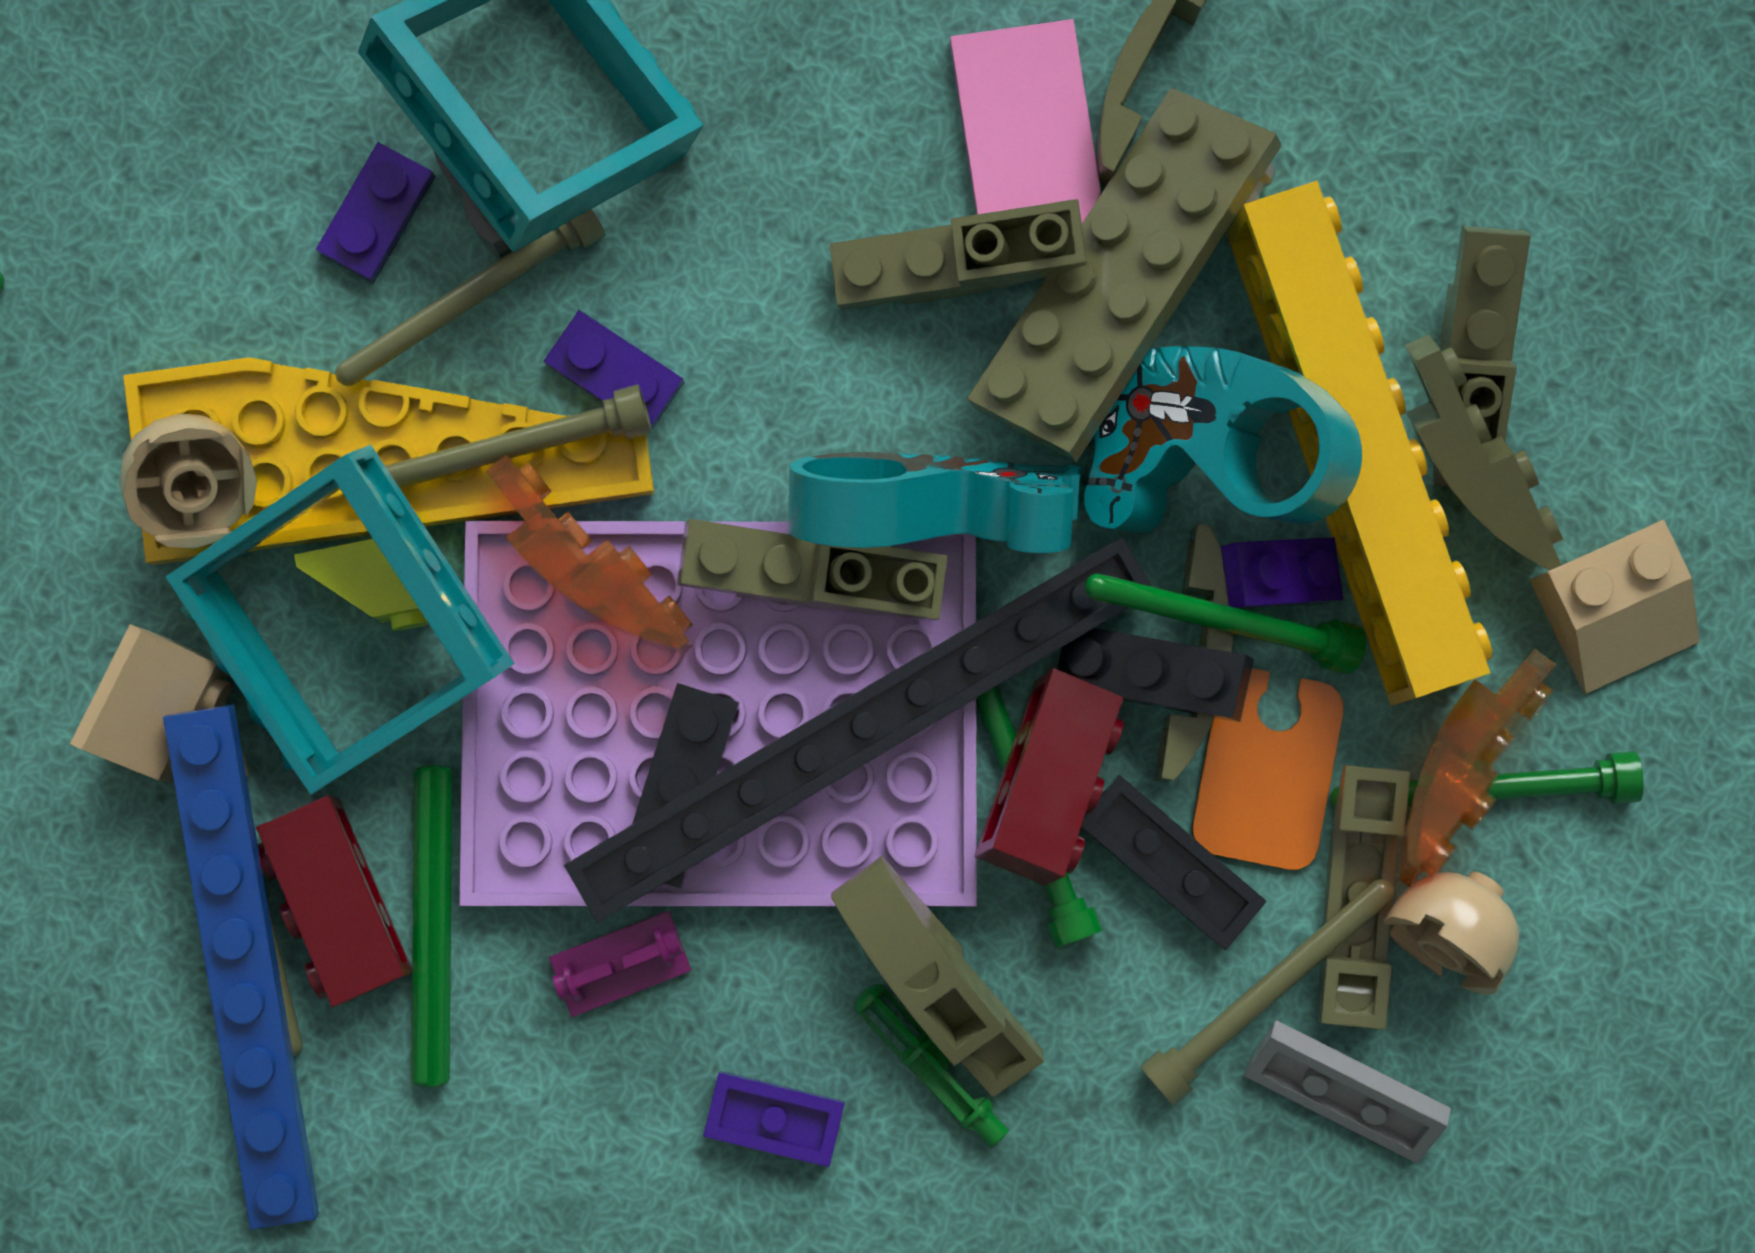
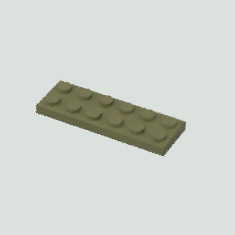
(1142, 255)

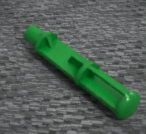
(930, 1067)

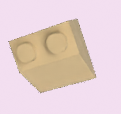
(1621, 606)
(141, 686)

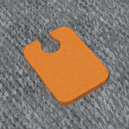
(1269, 788)

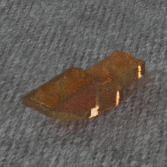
(600, 583)
(1458, 768)

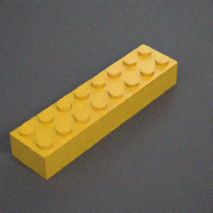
(1387, 526)

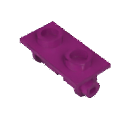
(619, 964)

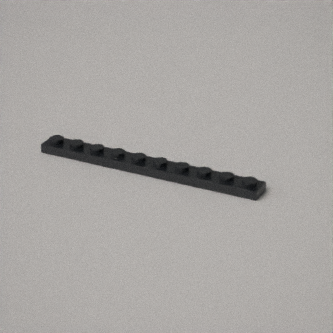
(847, 735)

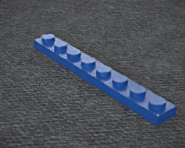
(241, 966)

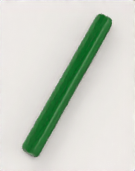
(431, 926)

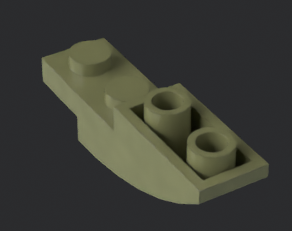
(959, 258)
(1483, 320)
(1484, 476)
(809, 574)
(933, 979)

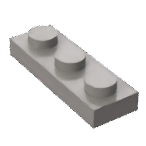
(1347, 1092)

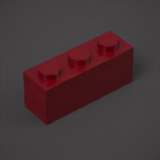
(1051, 778)
(332, 901)

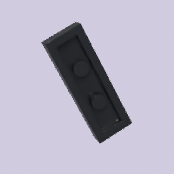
(1161, 672)
(687, 750)
(1172, 863)

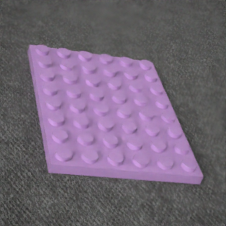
(574, 724)

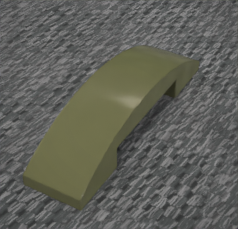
(1117, 123)
(1206, 578)
(1362, 850)

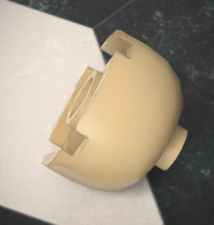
(186, 480)
(1458, 926)

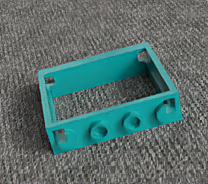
(476, 156)
(417, 563)

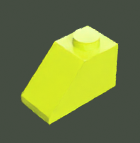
(365, 580)

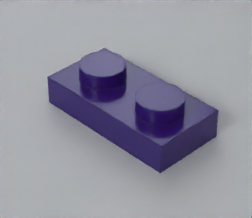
(375, 212)
(606, 362)
(1281, 572)
(774, 1118)

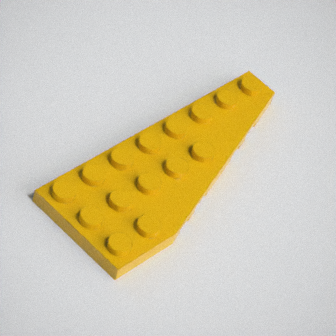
(307, 420)

